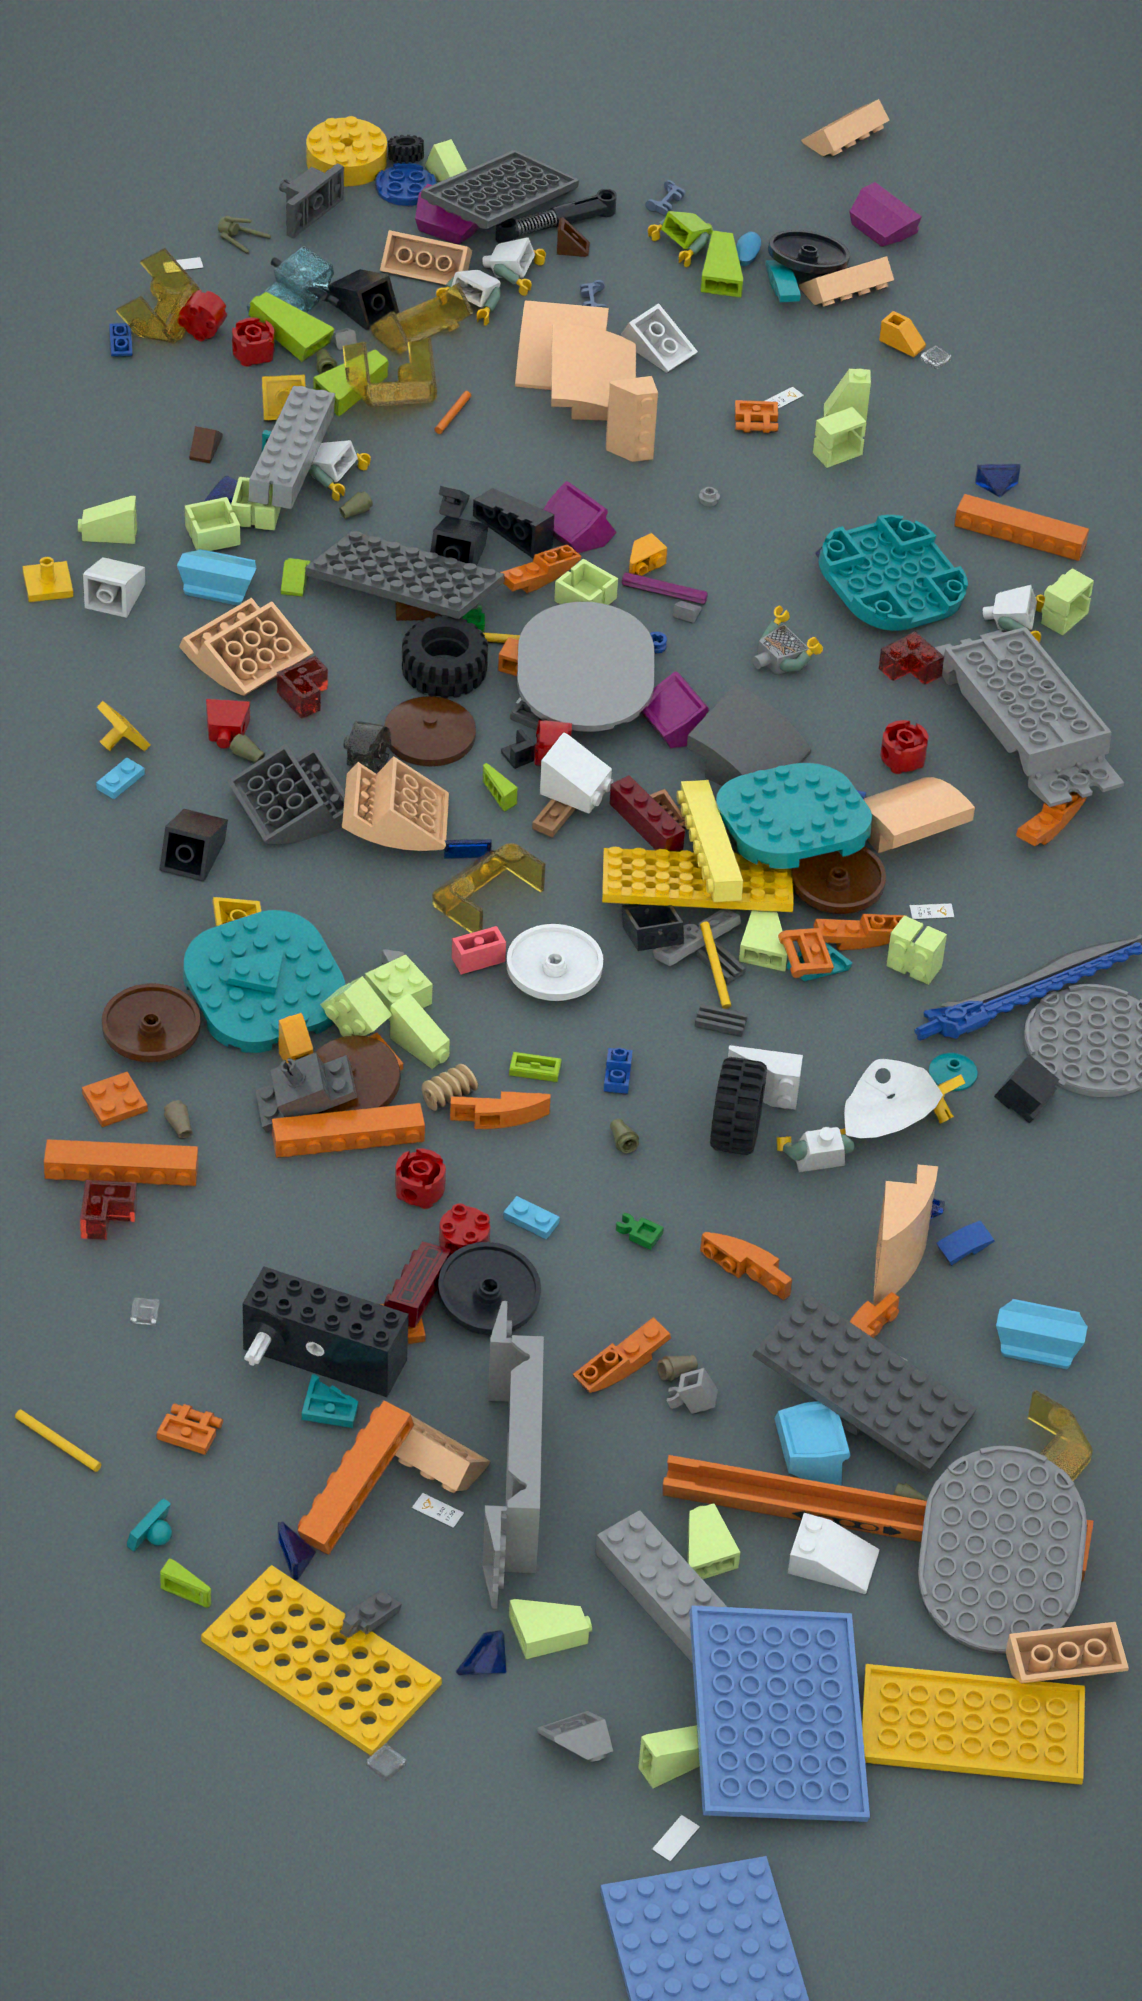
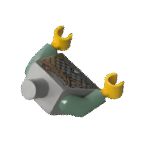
(782, 649)

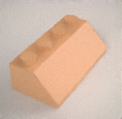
(847, 129)
(424, 258)
(848, 281)
(632, 418)
(441, 1457)
(1066, 1652)

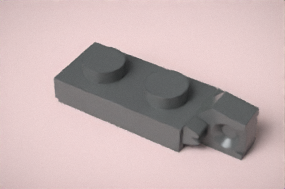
(370, 1614)

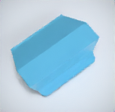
(216, 576)
(1040, 1333)
(813, 1442)

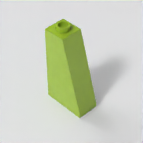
(722, 267)
(292, 327)
(335, 381)

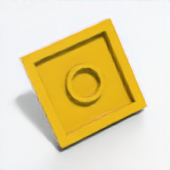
(276, 391)
(47, 580)
(120, 729)
(942, 1110)

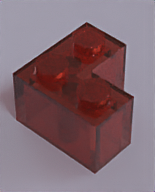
(913, 656)
(302, 686)
(106, 1202)

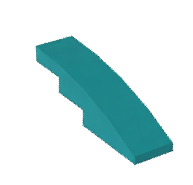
(782, 281)

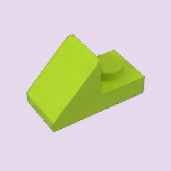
(294, 577)

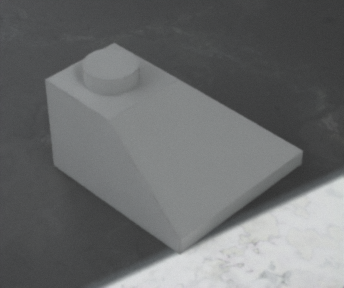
(582, 1734)

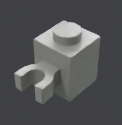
(694, 1390)

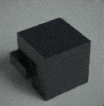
(1028, 1088)

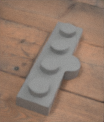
(719, 922)

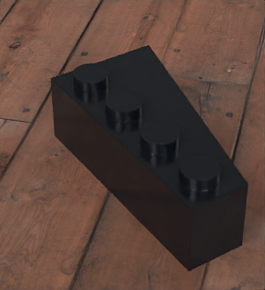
(516, 521)

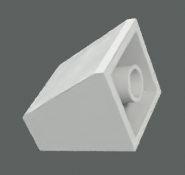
(113, 586)
(574, 775)

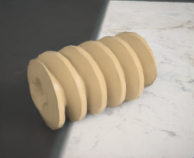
(448, 1084)

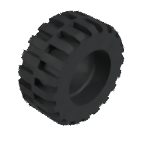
(439, 675)
(738, 1105)

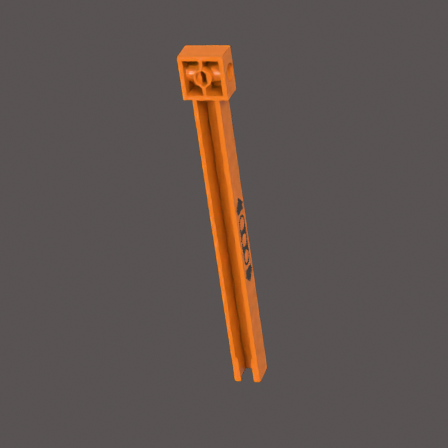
(794, 1496)

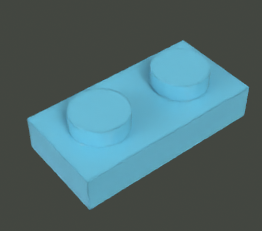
(120, 778)
(531, 1217)

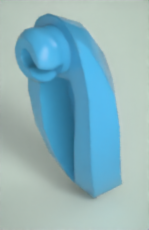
(748, 248)

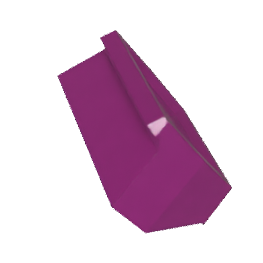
(883, 216)
(442, 224)
(579, 519)
(675, 710)

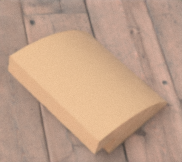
(535, 342)
(584, 365)
(246, 646)
(395, 807)
(916, 812)
(903, 1231)

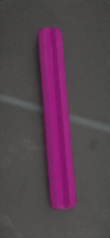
(664, 588)

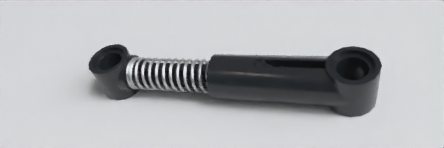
(599, 205)

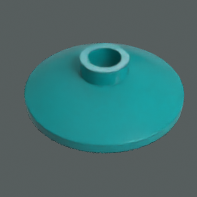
(951, 1065)

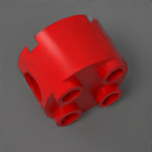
(202, 315)
(253, 341)
(547, 735)
(904, 746)
(420, 1178)
(463, 1227)

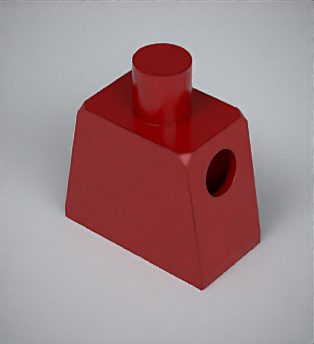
(226, 720)

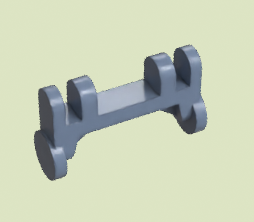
(662, 207)
(589, 290)

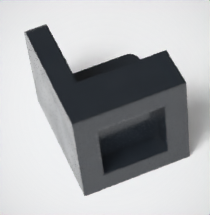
(520, 752)

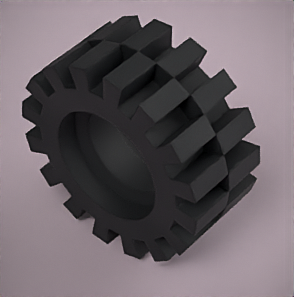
(406, 149)

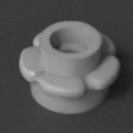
(709, 496)

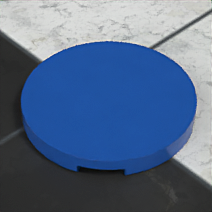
(403, 183)

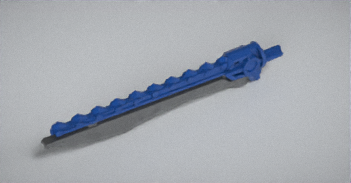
(976, 1011)

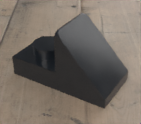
(453, 501)

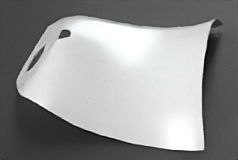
(872, 1114)

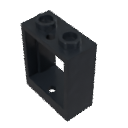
(644, 926)

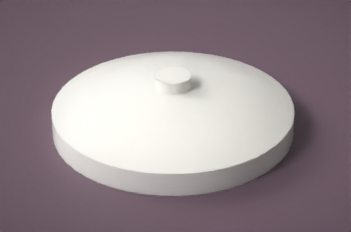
(554, 962)

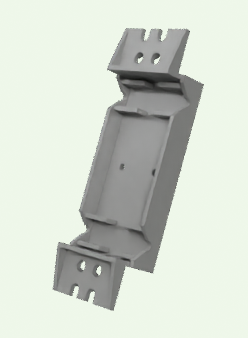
(1033, 712)
(513, 1529)

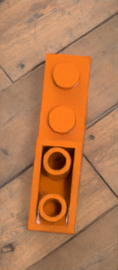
(543, 570)
(1050, 821)
(868, 932)
(509, 1111)
(743, 1257)
(873, 1318)
(624, 1359)

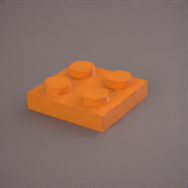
(114, 1099)

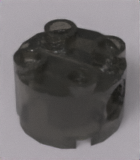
(368, 745)

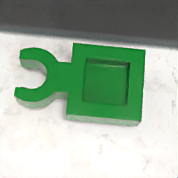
(476, 617)
(640, 1232)

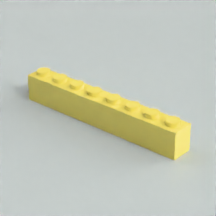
(710, 841)

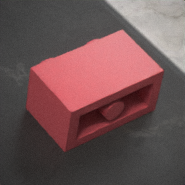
(478, 950)

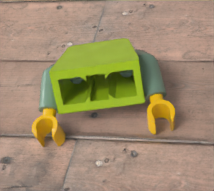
(686, 230)

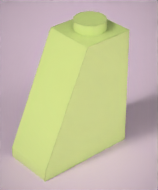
(444, 161)
(850, 392)
(110, 522)
(761, 941)
(418, 1032)
(710, 1543)
(548, 1626)
(668, 1754)

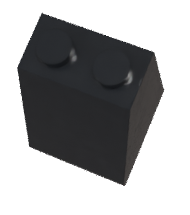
(365, 296)
(459, 539)
(192, 844)

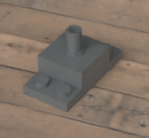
(311, 197)
(305, 1088)

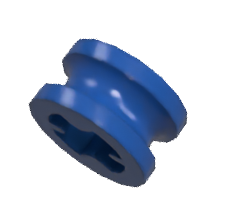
(659, 640)

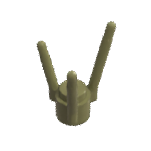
(228, 227)

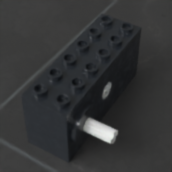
(324, 1331)

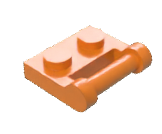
(812, 948)

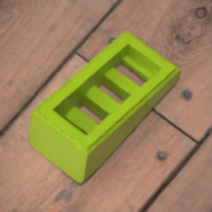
(500, 787)
(183, 1583)

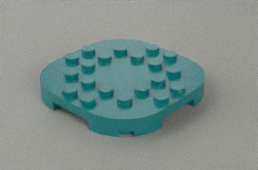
(892, 573)
(794, 814)
(252, 1016)

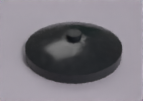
(808, 252)
(482, 1277)

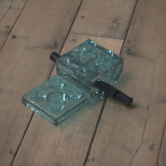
(303, 280)

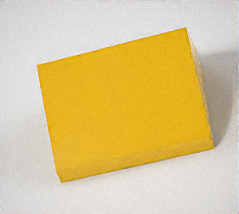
(232, 909)

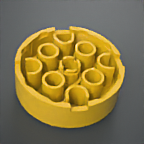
(351, 143)

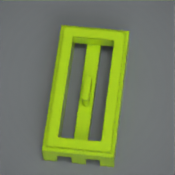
(534, 1069)

